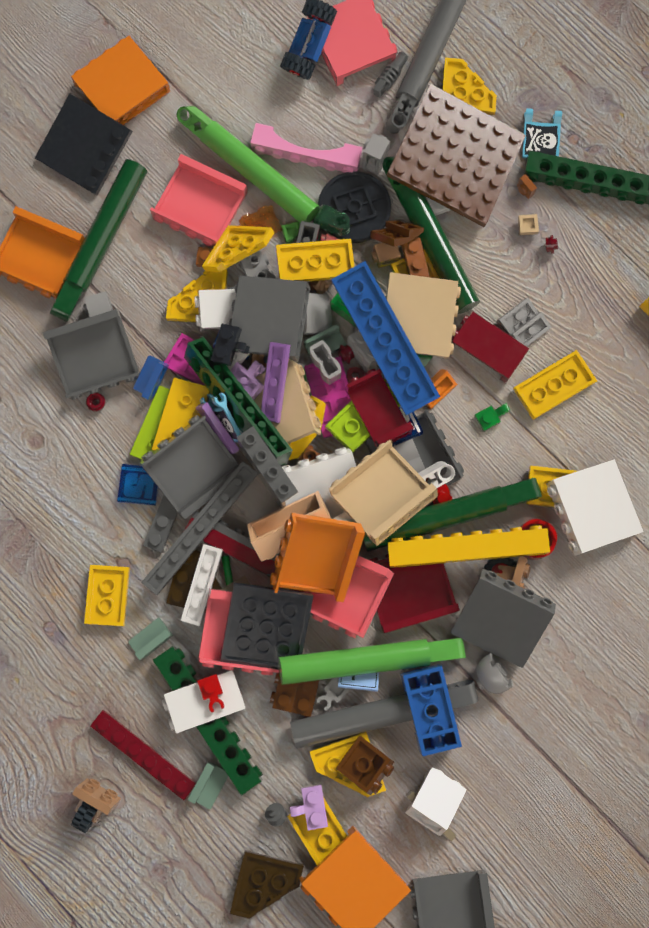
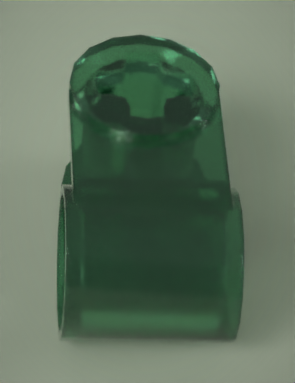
(331, 219)

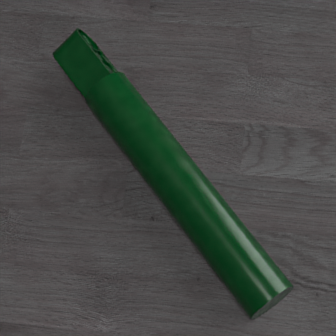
(99, 238)
(434, 241)
(462, 510)

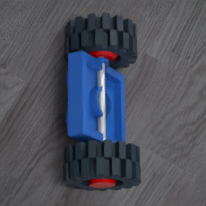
(309, 38)

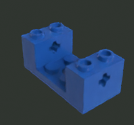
(427, 688)

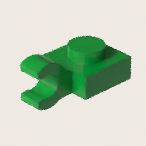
(489, 417)

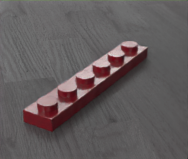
(143, 754)

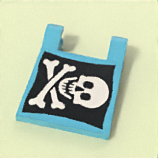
(541, 136)
(223, 414)

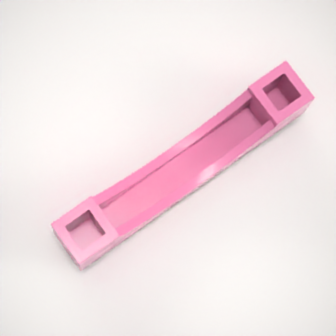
(341, 159)

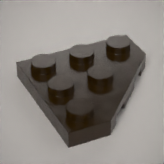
(182, 582)
(263, 882)

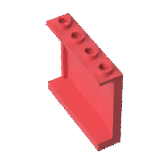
(356, 40)
(199, 201)
(361, 600)
(214, 631)

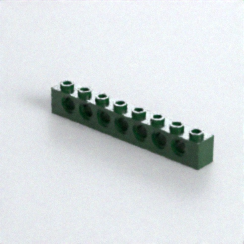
(588, 172)
(240, 404)
(242, 782)

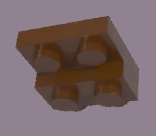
(294, 697)
(366, 766)

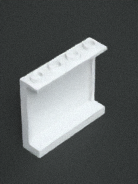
(319, 475)
(594, 507)

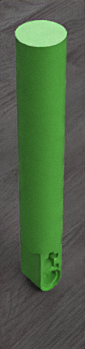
(248, 164)
(367, 660)

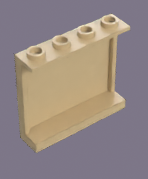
(425, 311)
(297, 408)
(382, 492)

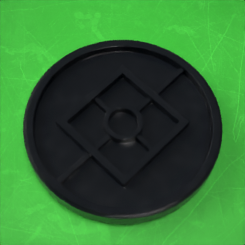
(361, 199)

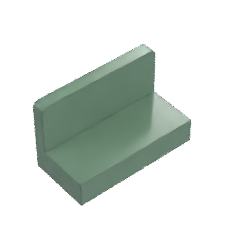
(330, 336)
(150, 639)
(208, 785)

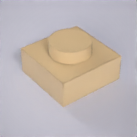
(528, 224)

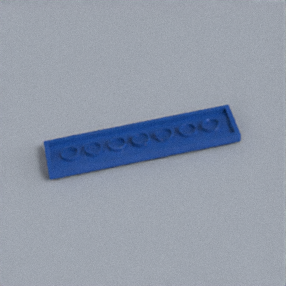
(385, 338)

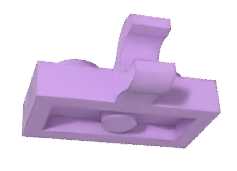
(248, 377)
(313, 807)

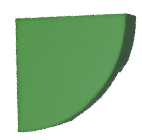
(290, 232)

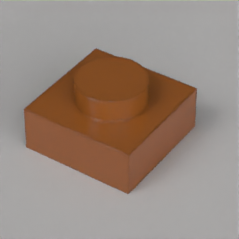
(526, 186)
(202, 254)

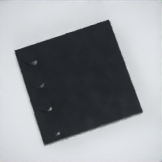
(83, 144)
(265, 625)

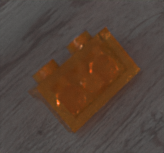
(262, 218)

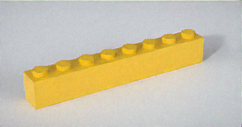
(468, 547)

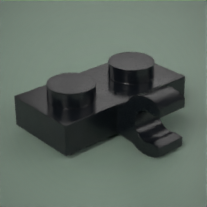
(228, 344)

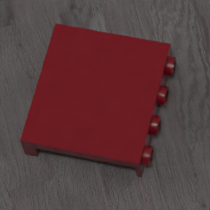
(415, 595)

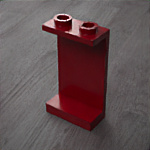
(490, 345)
(377, 408)

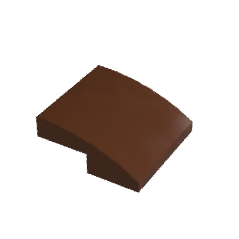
(397, 233)

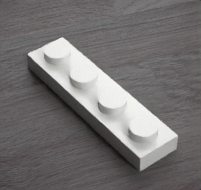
(201, 583)

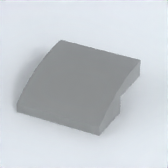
(318, 314)
(524, 322)

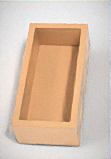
(268, 530)

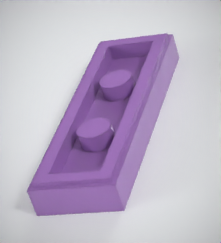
(205, 410)

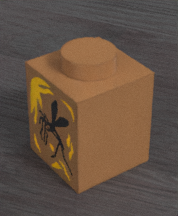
(385, 254)

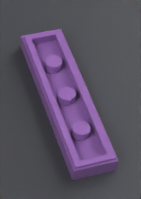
(275, 381)

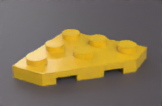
(467, 86)
(235, 245)
(182, 306)
(328, 758)

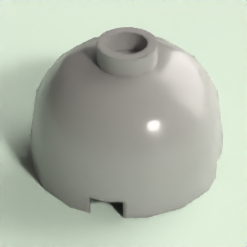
(492, 675)

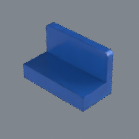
(150, 377)

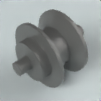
(276, 814)

